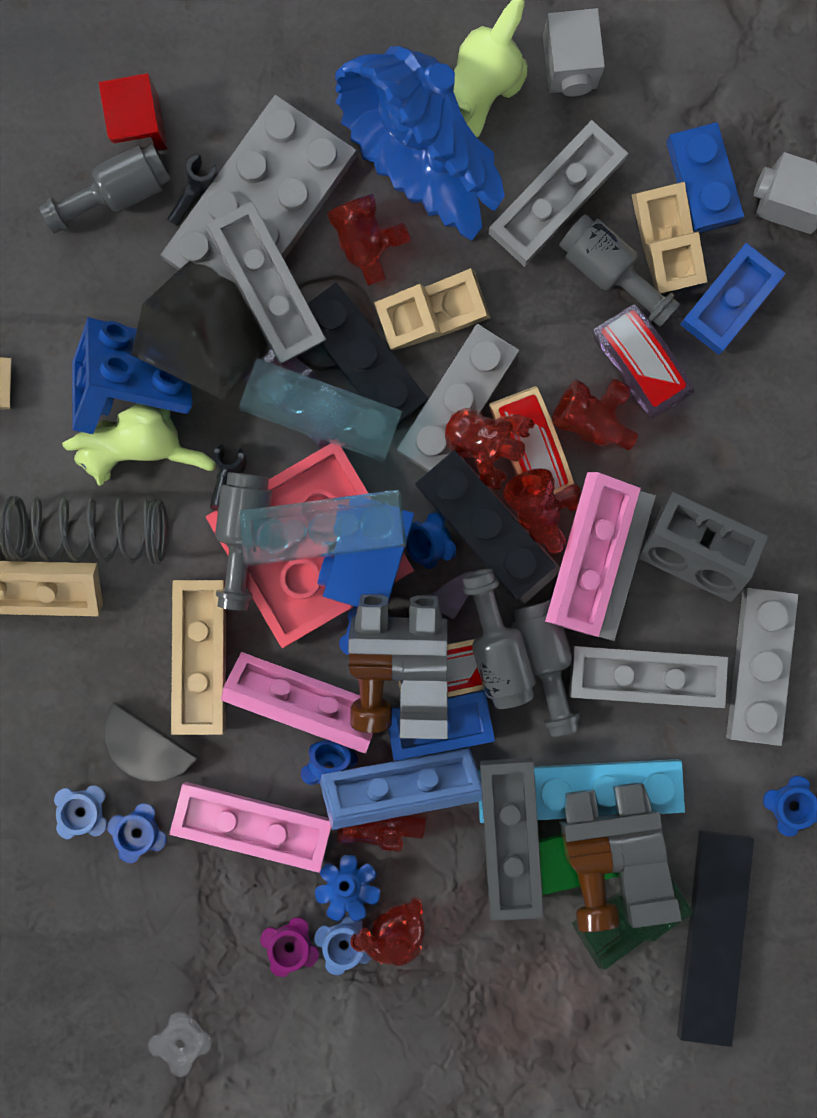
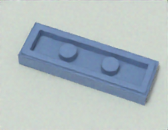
(400, 788)

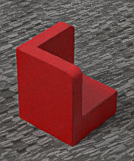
(132, 110)

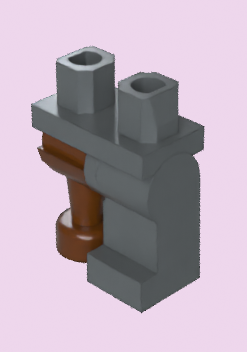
(402, 651)
(622, 844)

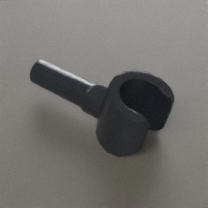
(195, 186)
(238, 466)

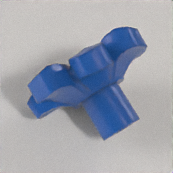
(357, 894)

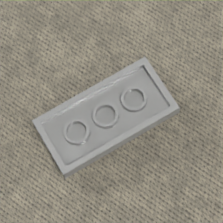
(280, 165)

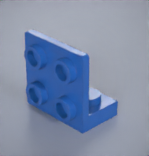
(108, 371)

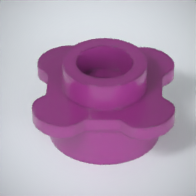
(289, 961)

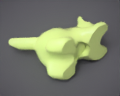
(489, 67)
(139, 435)

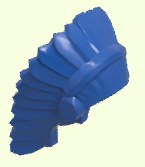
(415, 134)

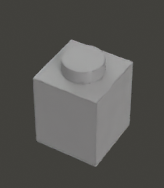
(573, 51)
(789, 193)

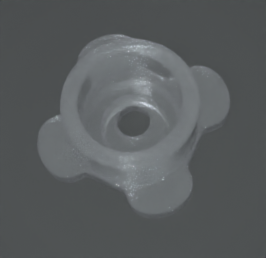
(185, 1029)

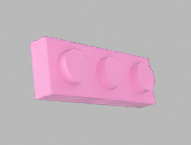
(593, 554)
(294, 700)
(251, 826)

